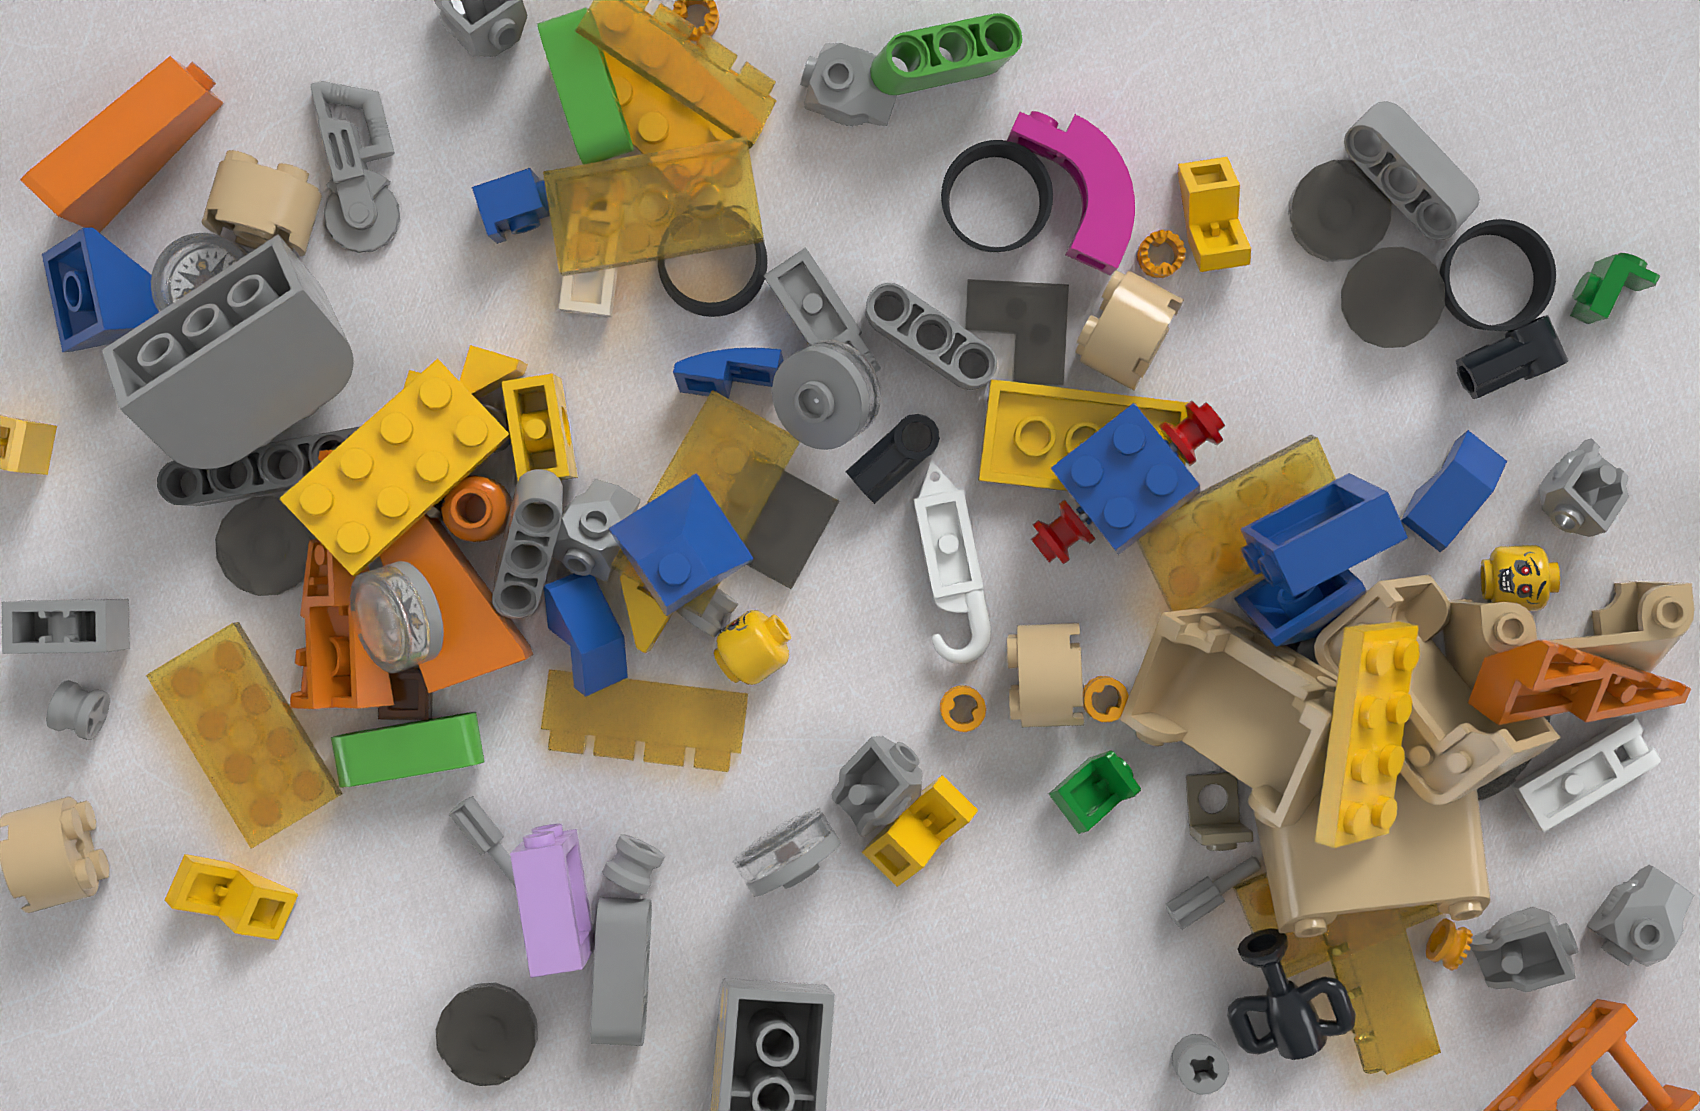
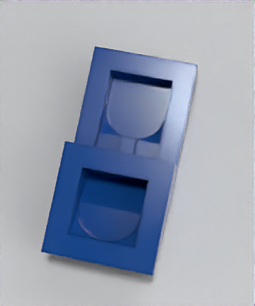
(721, 367)

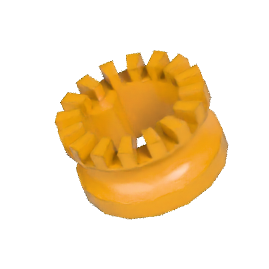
(711, 18)
(1156, 239)
(1097, 685)
(978, 712)
(1448, 944)

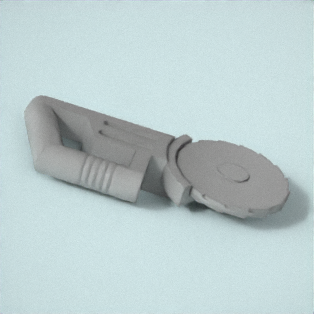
(361, 208)

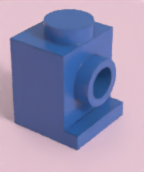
(512, 204)

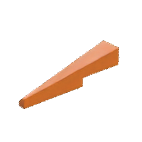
(334, 660)
(1558, 679)

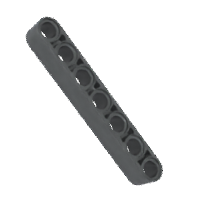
(263, 469)

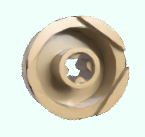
(262, 202)
(1129, 329)
(1047, 675)
(51, 854)

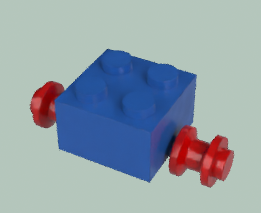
(1127, 479)

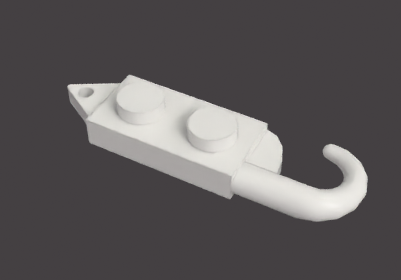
(952, 562)

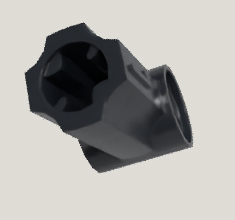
(1519, 355)
(890, 460)

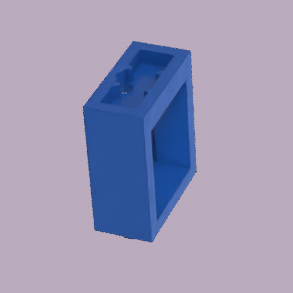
(1322, 534)

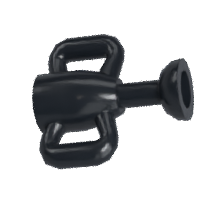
(1288, 1008)

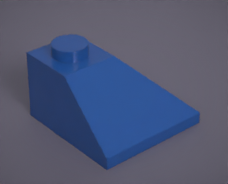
(95, 291)
(681, 544)
(1301, 617)

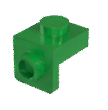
(1601, 287)
(1094, 790)

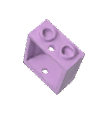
(553, 901)

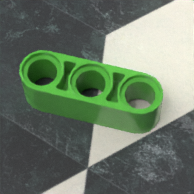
(961, 39)
(585, 90)
(407, 749)

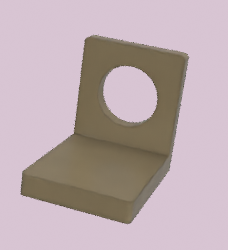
(1221, 829)

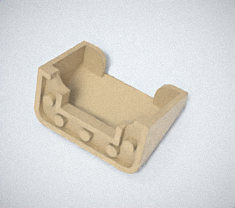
(1631, 630)
(1238, 704)
(1445, 739)
(1425, 859)

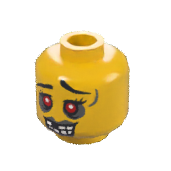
(1519, 576)
(752, 647)

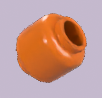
(476, 509)

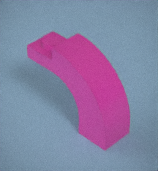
(1101, 180)

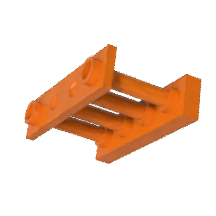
(1569, 1064)

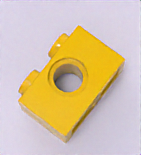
(539, 425)

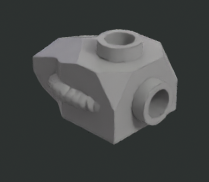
(484, 25)
(843, 87)
(1584, 491)
(584, 532)
(878, 783)
(1642, 917)
(1526, 951)

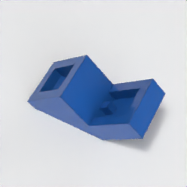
(1454, 493)
(585, 622)

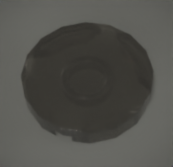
(1338, 212)
(1393, 297)
(263, 547)
(487, 1034)

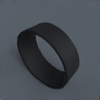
(1013, 152)
(1539, 257)
(725, 307)

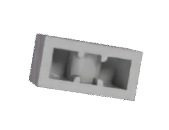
(65, 626)

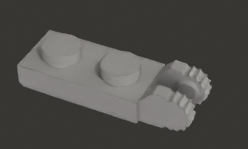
(815, 304)

